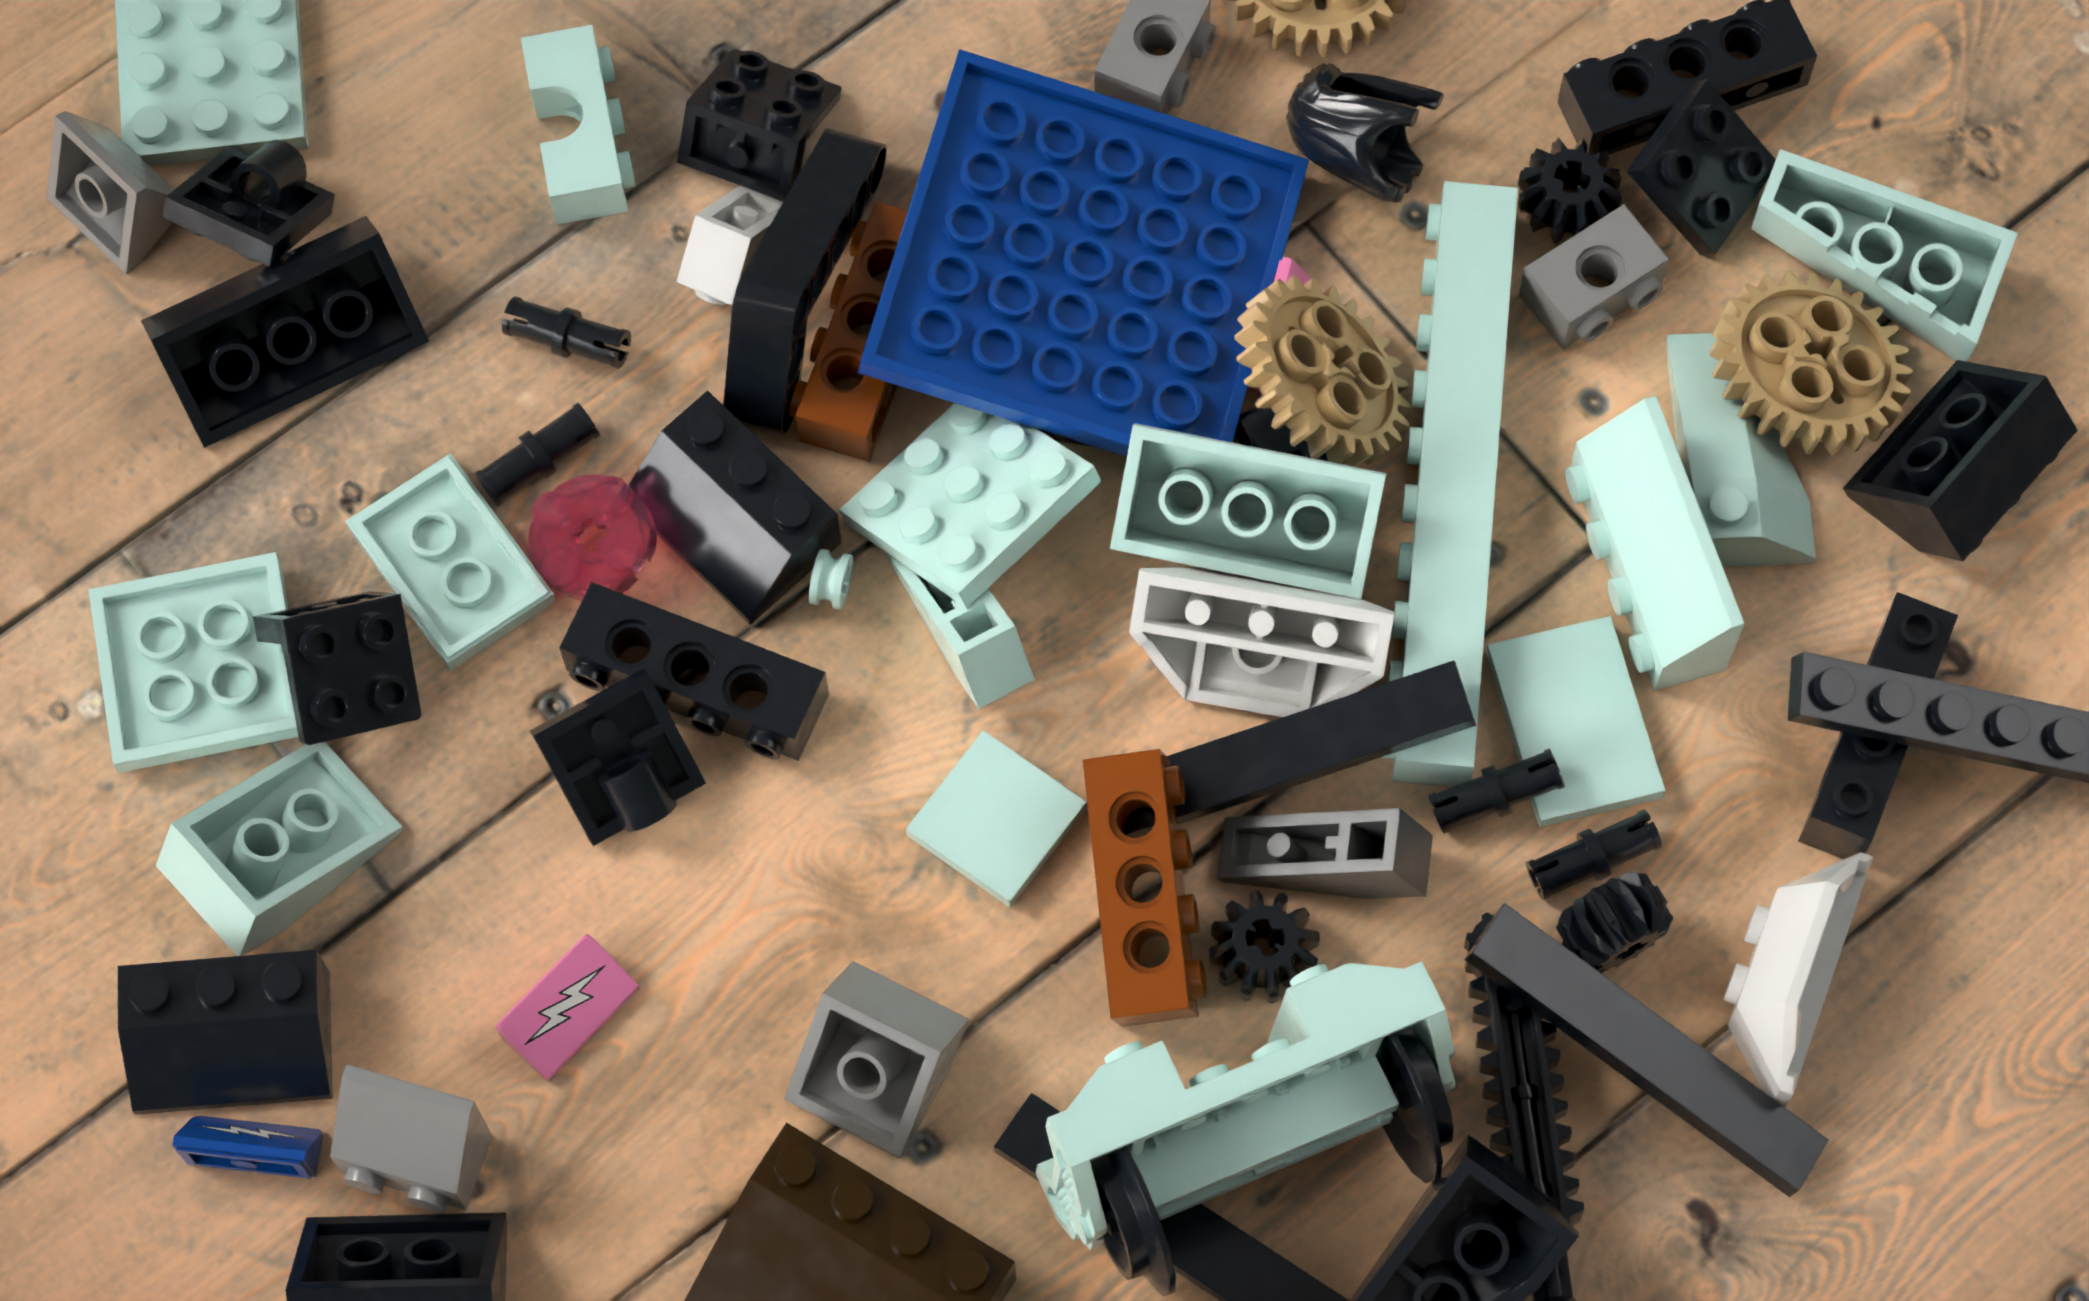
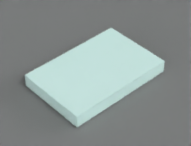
(450, 561)
(1577, 698)

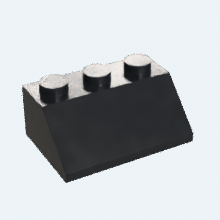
(1963, 457)
(733, 508)
(226, 1031)
(401, 1258)

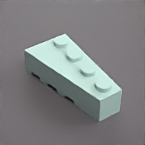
(1908, 255)

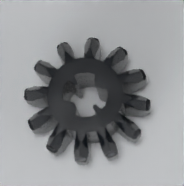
(1568, 169)
(1615, 921)
(1245, 961)

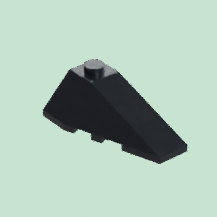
(1472, 1237)

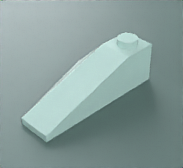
(1738, 477)

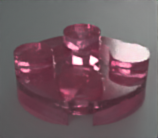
(565, 514)

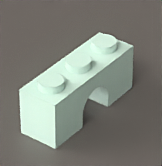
(569, 79)

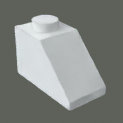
(724, 243)

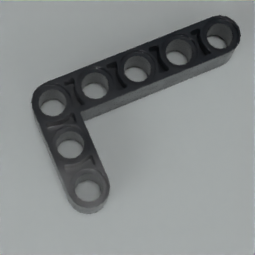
(790, 274)

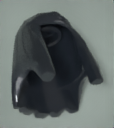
(1359, 127)

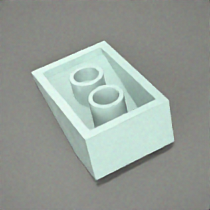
(275, 845)

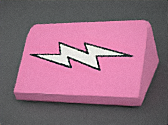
(566, 1007)

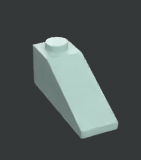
(975, 641)

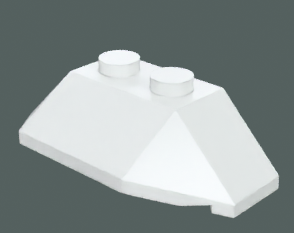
(1257, 640)
(1791, 971)

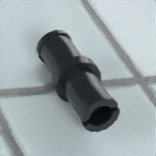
(566, 332)
(537, 454)
(1496, 791)
(1593, 854)

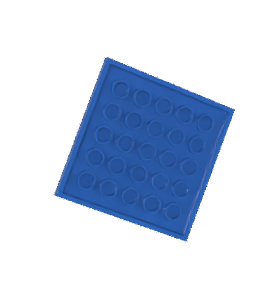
(1080, 260)

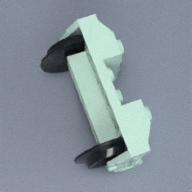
(1341, 1060)

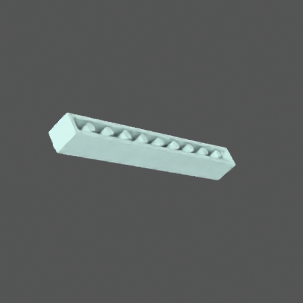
(1454, 459)

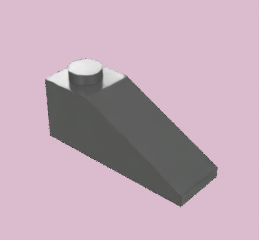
(1329, 853)

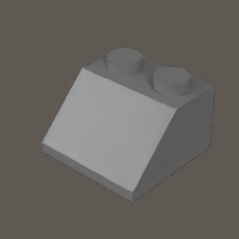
(875, 1058)
(408, 1140)

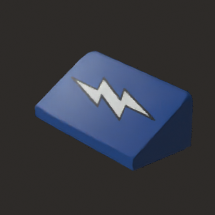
(249, 1146)

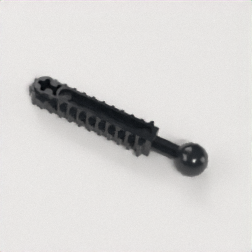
(1525, 1101)

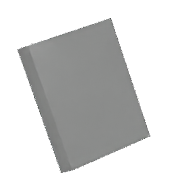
(106, 190)

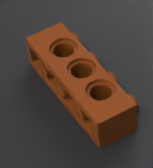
(854, 417)
(1113, 791)

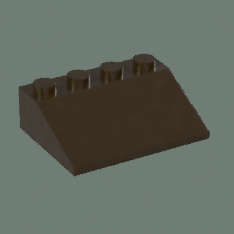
(837, 1233)

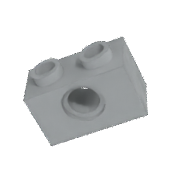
(1149, 79)
(1609, 248)

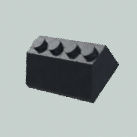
(285, 331)

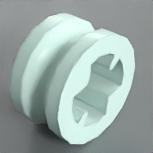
(830, 579)

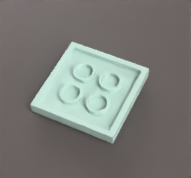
(209, 77)
(969, 499)
(187, 662)

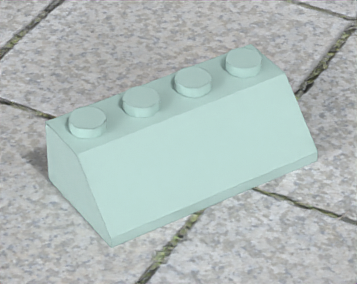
(1247, 511)
(1655, 547)

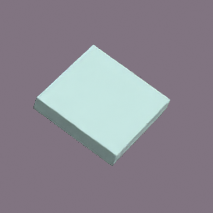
(996, 818)

